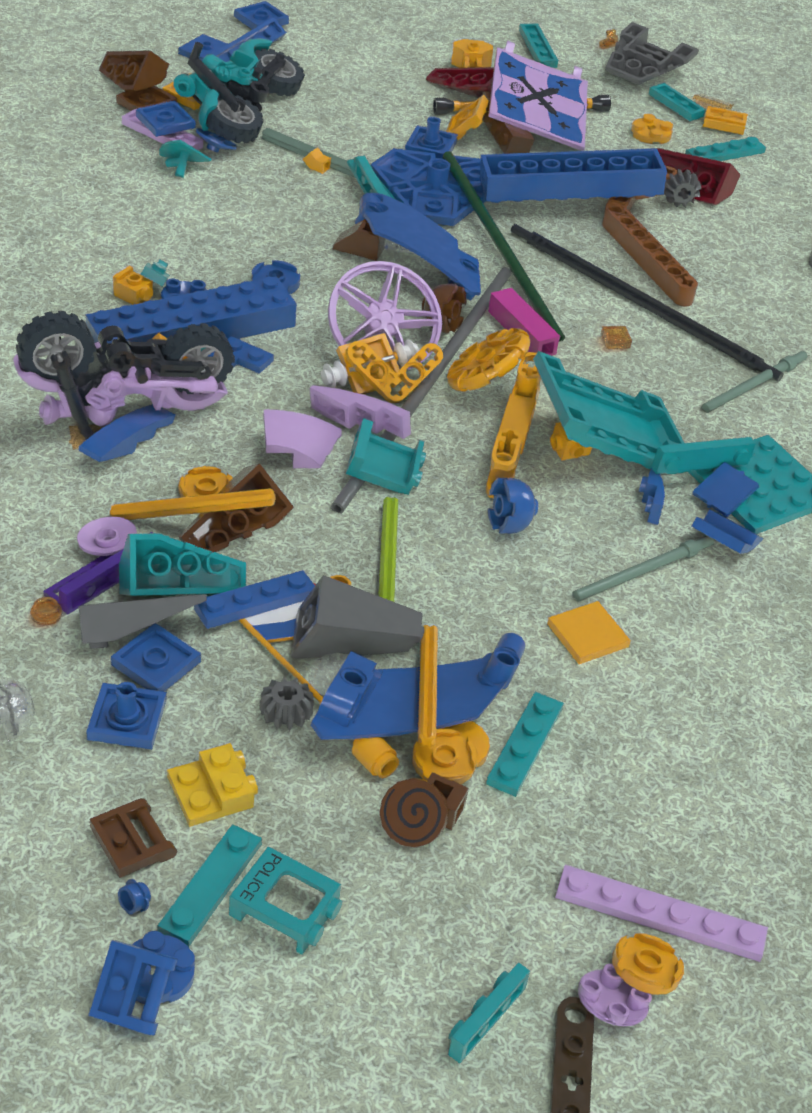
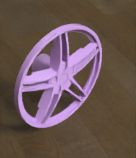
(383, 315)

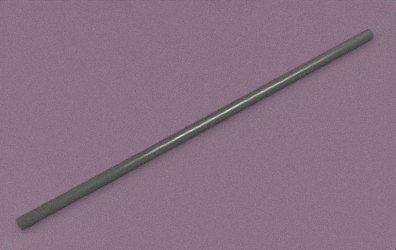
(421, 390)

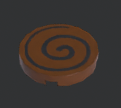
(414, 812)

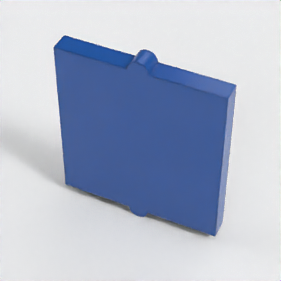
(725, 489)

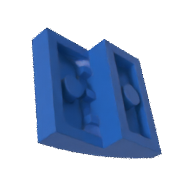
(727, 532)

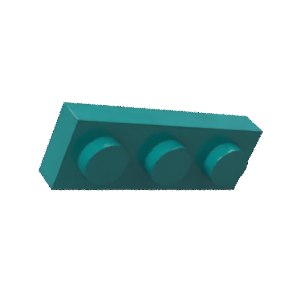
(677, 102)
(487, 1012)

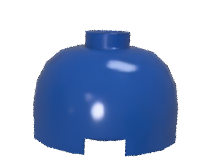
(512, 505)

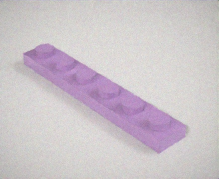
(662, 913)

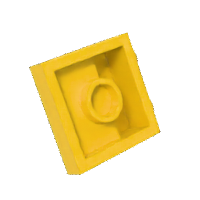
(213, 785)

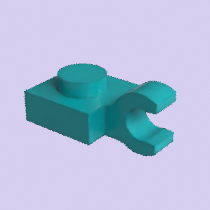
(156, 272)

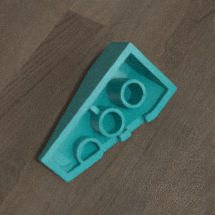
(168, 567)

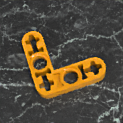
(389, 377)

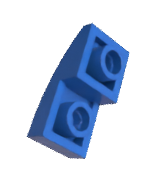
(653, 495)

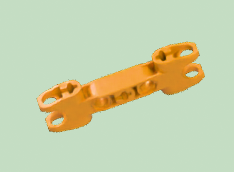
(515, 423)

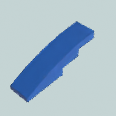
(124, 433)

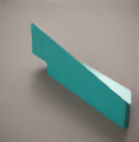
(366, 176)

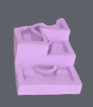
(301, 435)

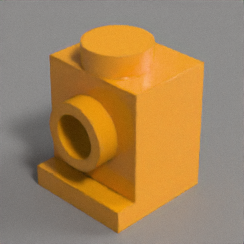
(132, 286)

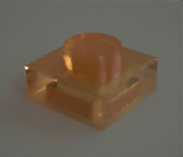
(616, 337)

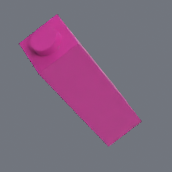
(514, 312)

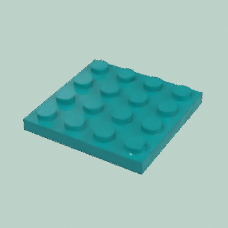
(782, 490)

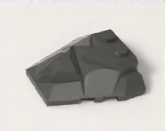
(642, 61)

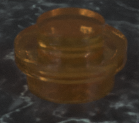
(46, 611)

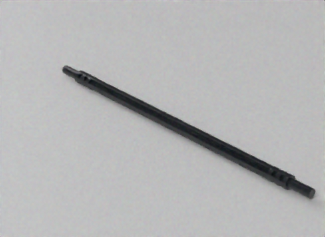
(644, 300)

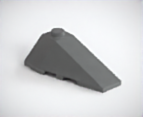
(118, 619)

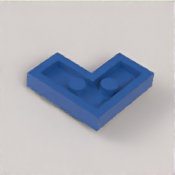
(249, 355)

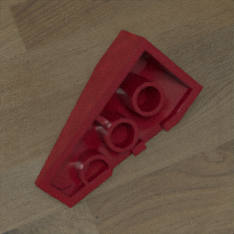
(465, 80)
(716, 177)

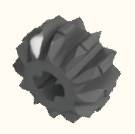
(682, 188)
(286, 703)

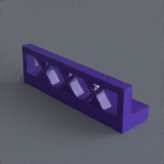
(86, 583)

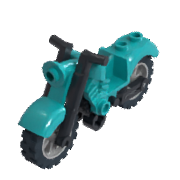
(234, 89)

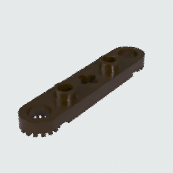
(572, 1058)

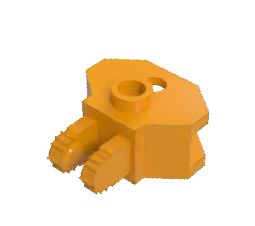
(471, 54)

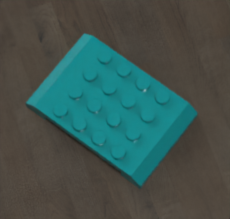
(607, 417)

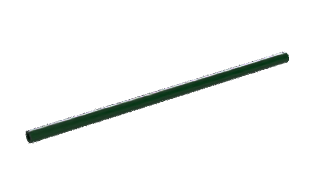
(501, 243)

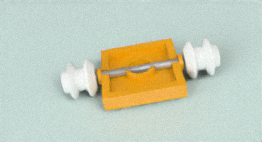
(343, 370)

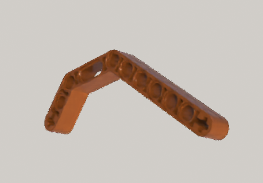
(647, 250)

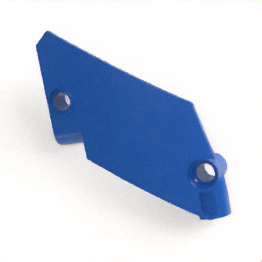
(421, 236)
(386, 701)

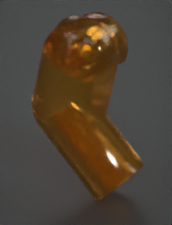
(610, 41)

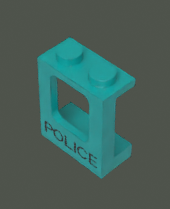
(260, 880)

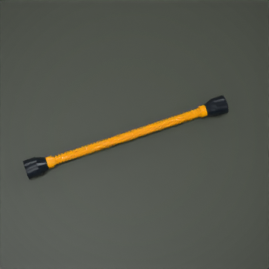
(443, 106)

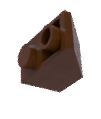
(360, 241)

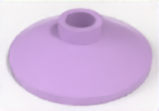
(105, 535)

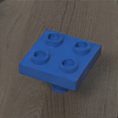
(431, 139)
(126, 715)

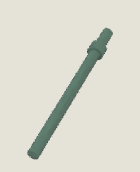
(785, 364)
(686, 549)

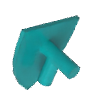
(179, 153)

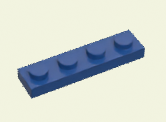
(254, 599)

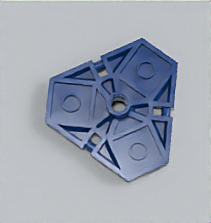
(428, 184)

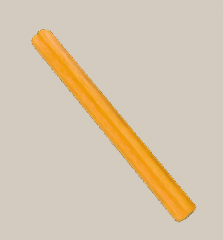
(194, 504)
(428, 687)

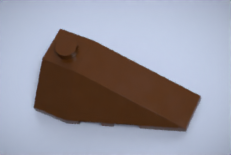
(134, 69)
(217, 529)

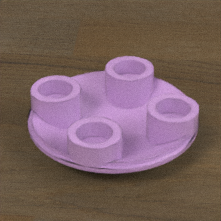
(612, 998)

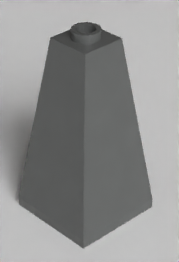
(350, 619)

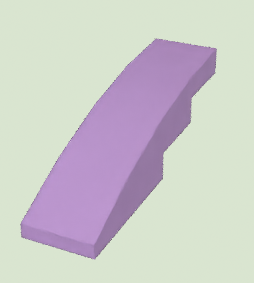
(350, 408)

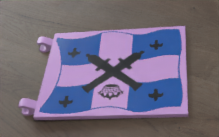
(539, 98)

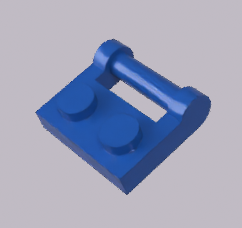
(121, 983)

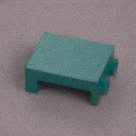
(385, 461)

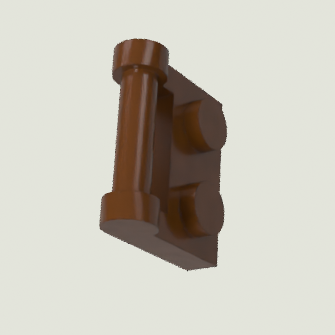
(122, 841)

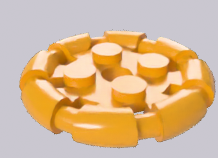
(488, 359)

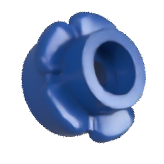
(134, 896)

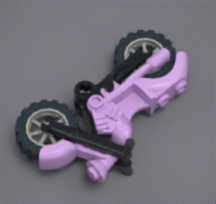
(100, 374)

